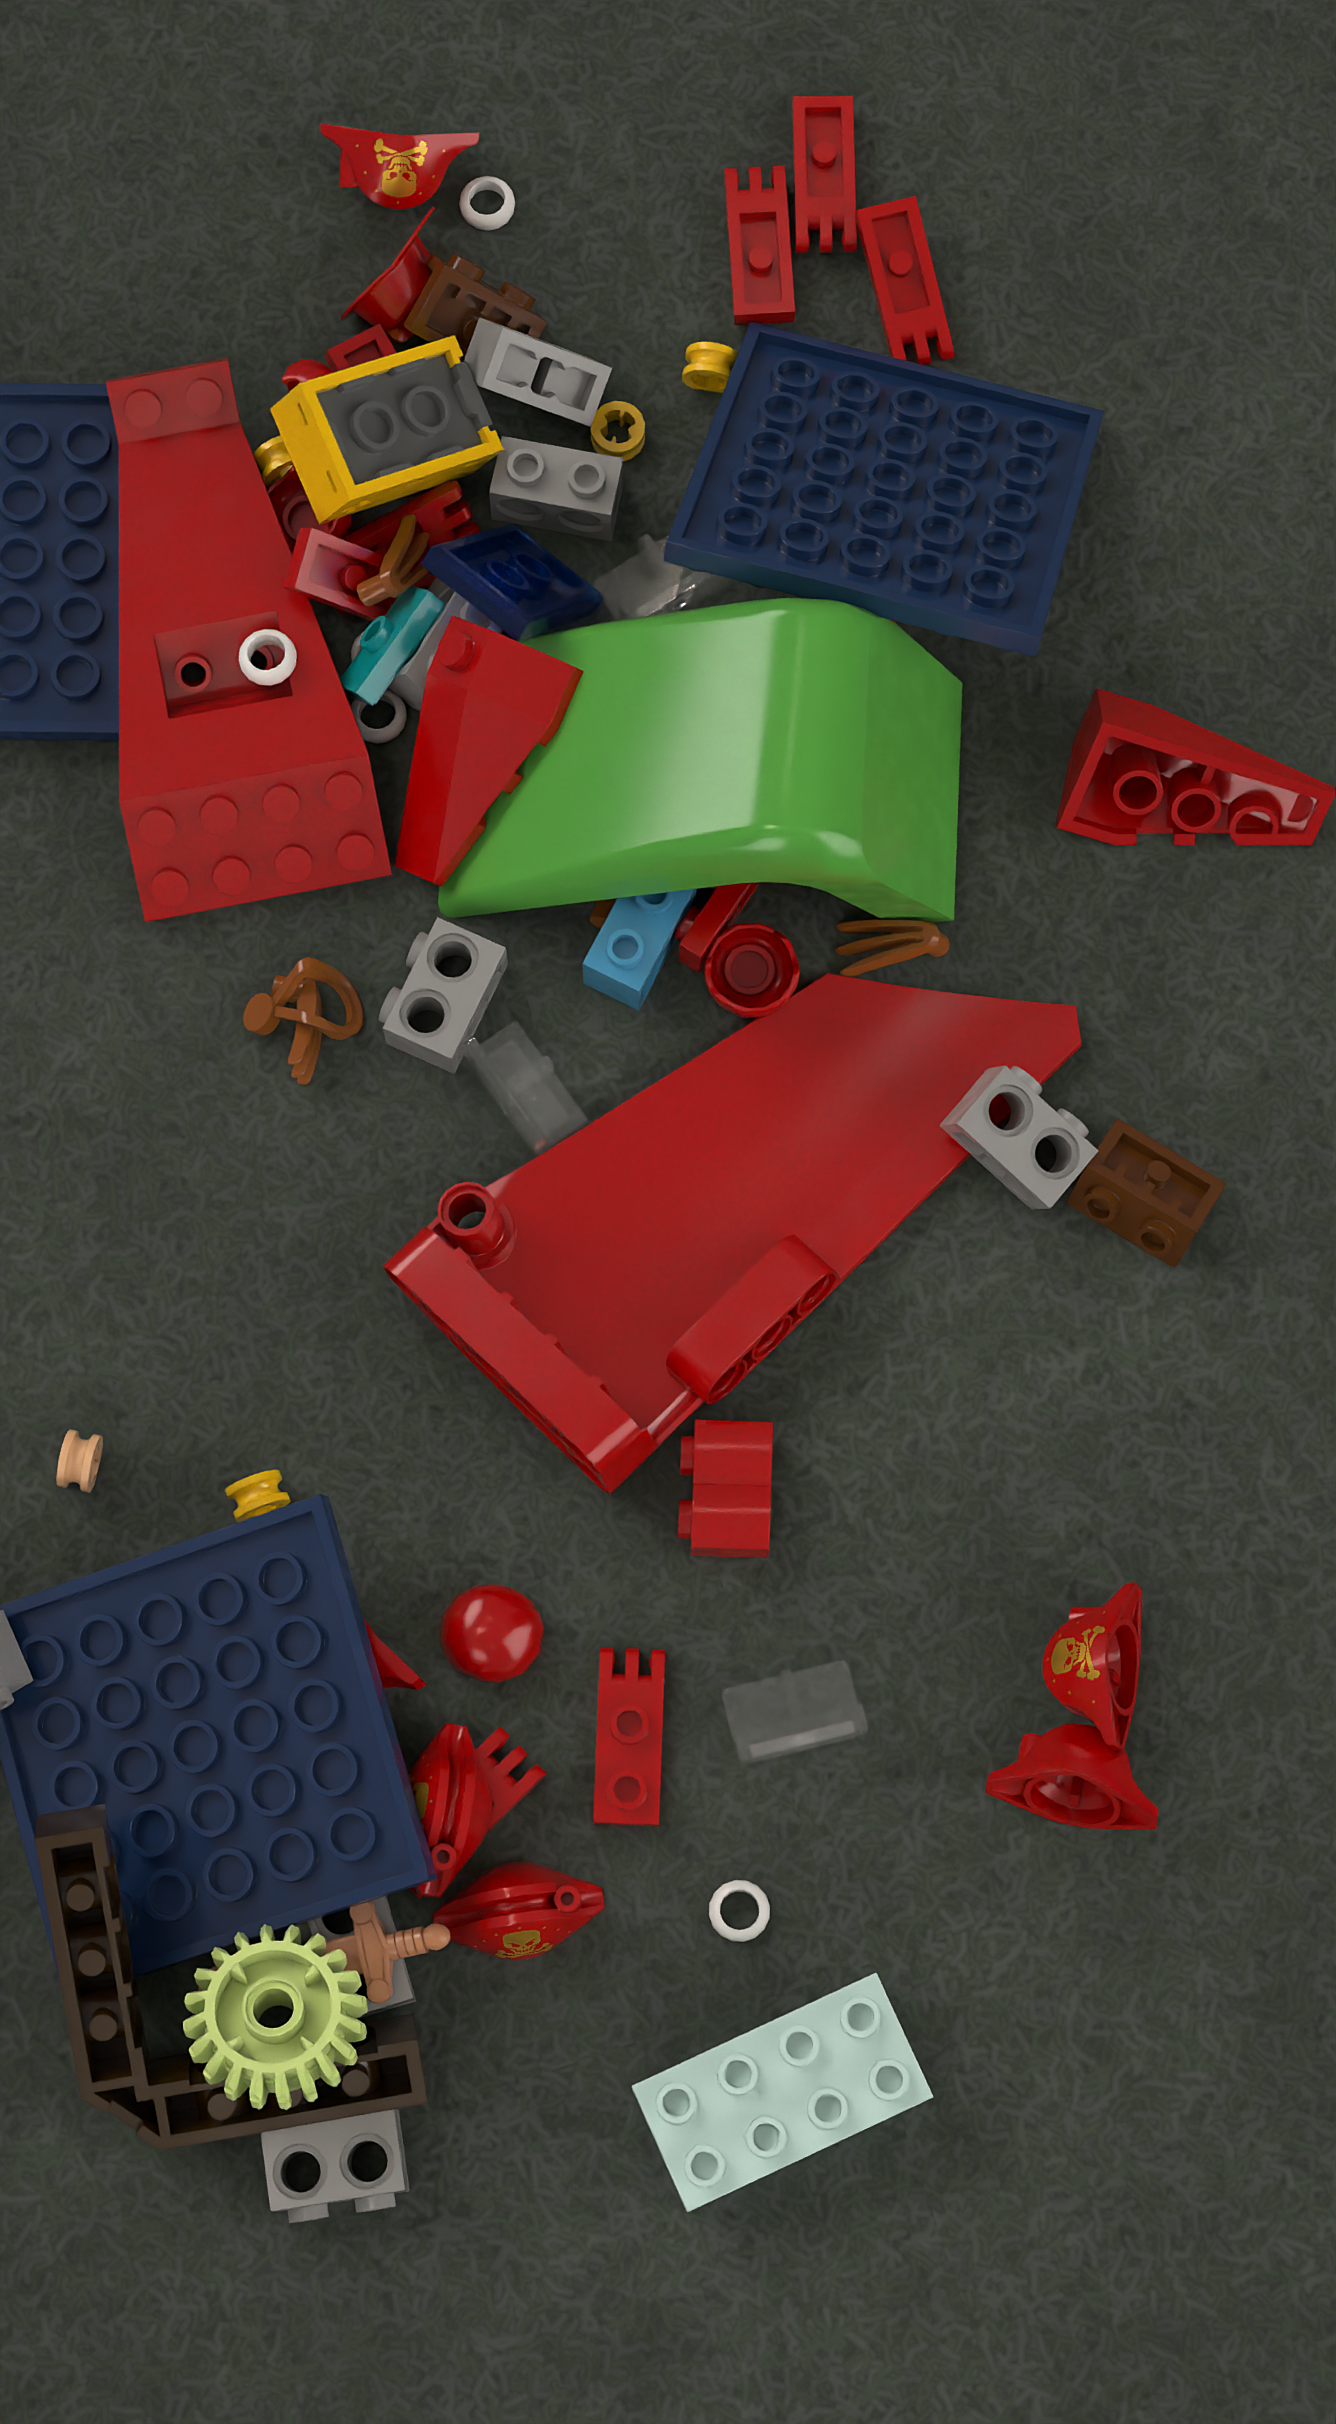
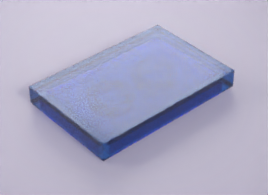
(513, 581)

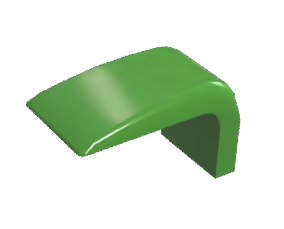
(734, 754)

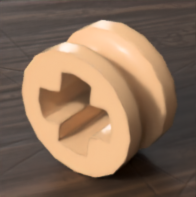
(79, 1461)

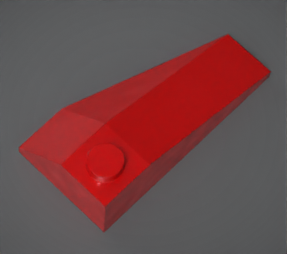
(477, 724)
(1162, 774)

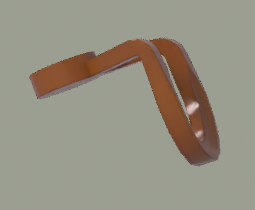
(265, 1011)

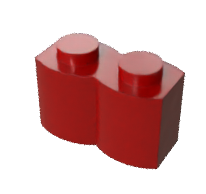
(729, 1488)

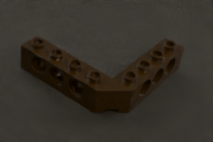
(169, 2095)

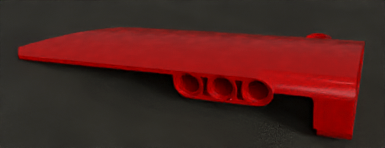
(713, 1209)

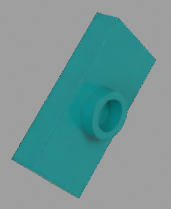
(389, 644)

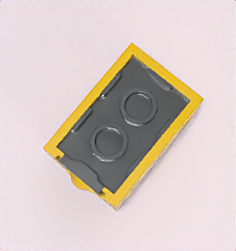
(386, 429)

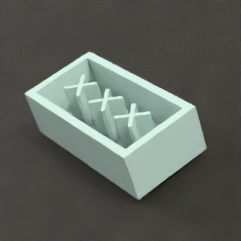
(781, 2092)

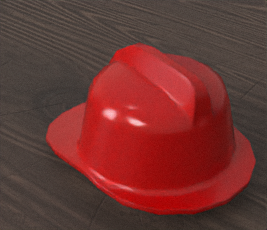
(395, 290)

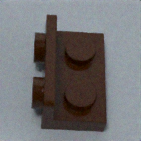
(457, 299)
(1145, 1193)

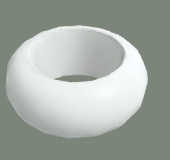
(490, 221)
(263, 638)
(389, 732)
(734, 1934)

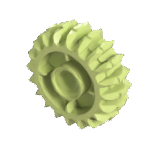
(282, 2056)

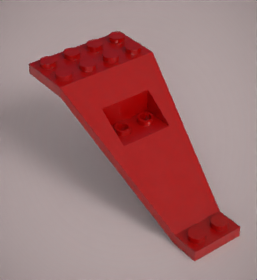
(223, 779)

